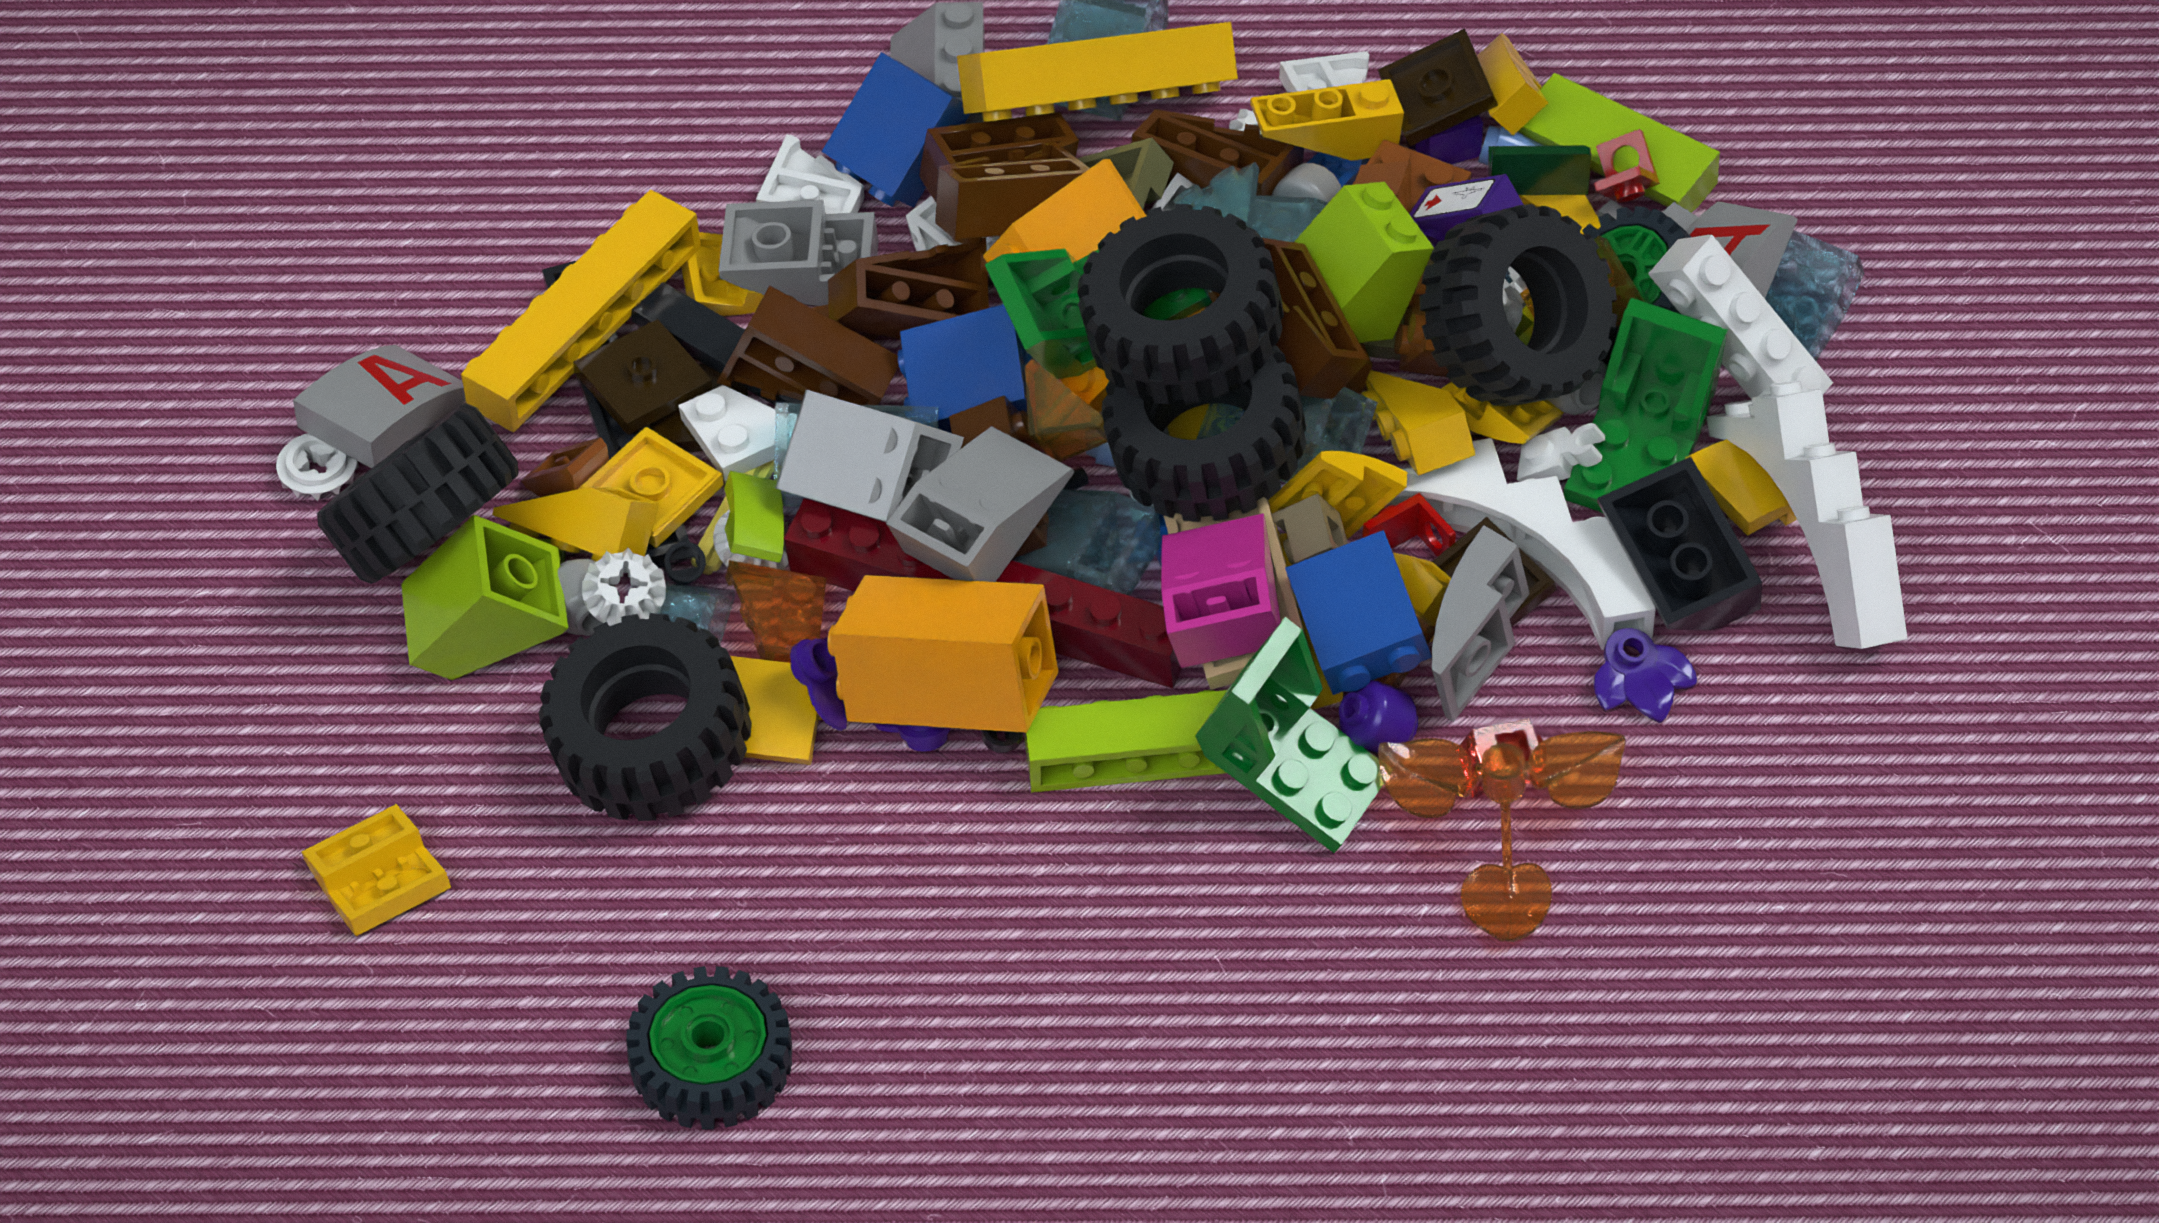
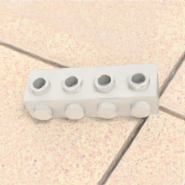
(1713, 289)

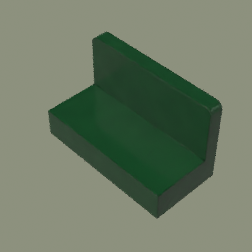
(1543, 168)

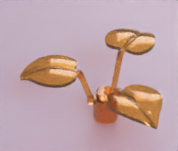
(1430, 773)

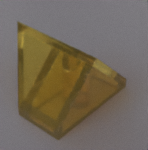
(1059, 417)

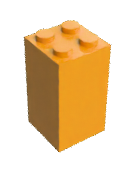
(944, 653)

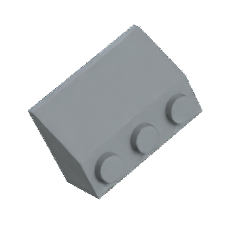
(935, 41)

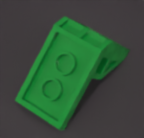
(1044, 307)
(1650, 399)
(1284, 748)

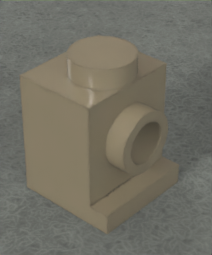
(1311, 528)

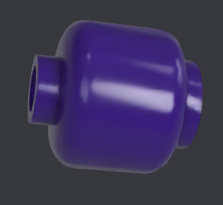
(1378, 716)

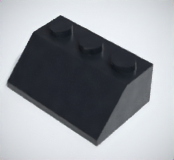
(1683, 549)

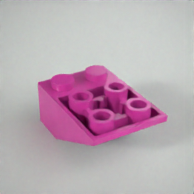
(1218, 590)

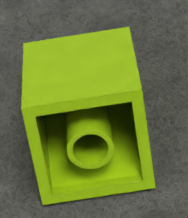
(1368, 257)
(482, 599)

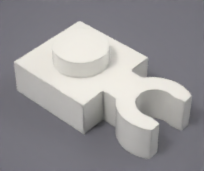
(1558, 451)

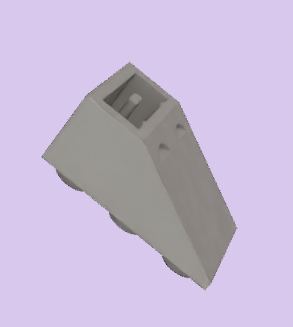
(859, 456)
(978, 506)

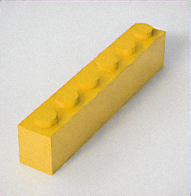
(1097, 68)
(580, 310)

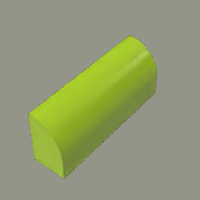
(1583, 117)

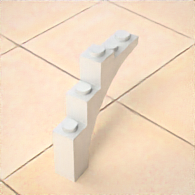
(1823, 488)
(1534, 514)

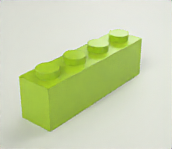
(1119, 741)

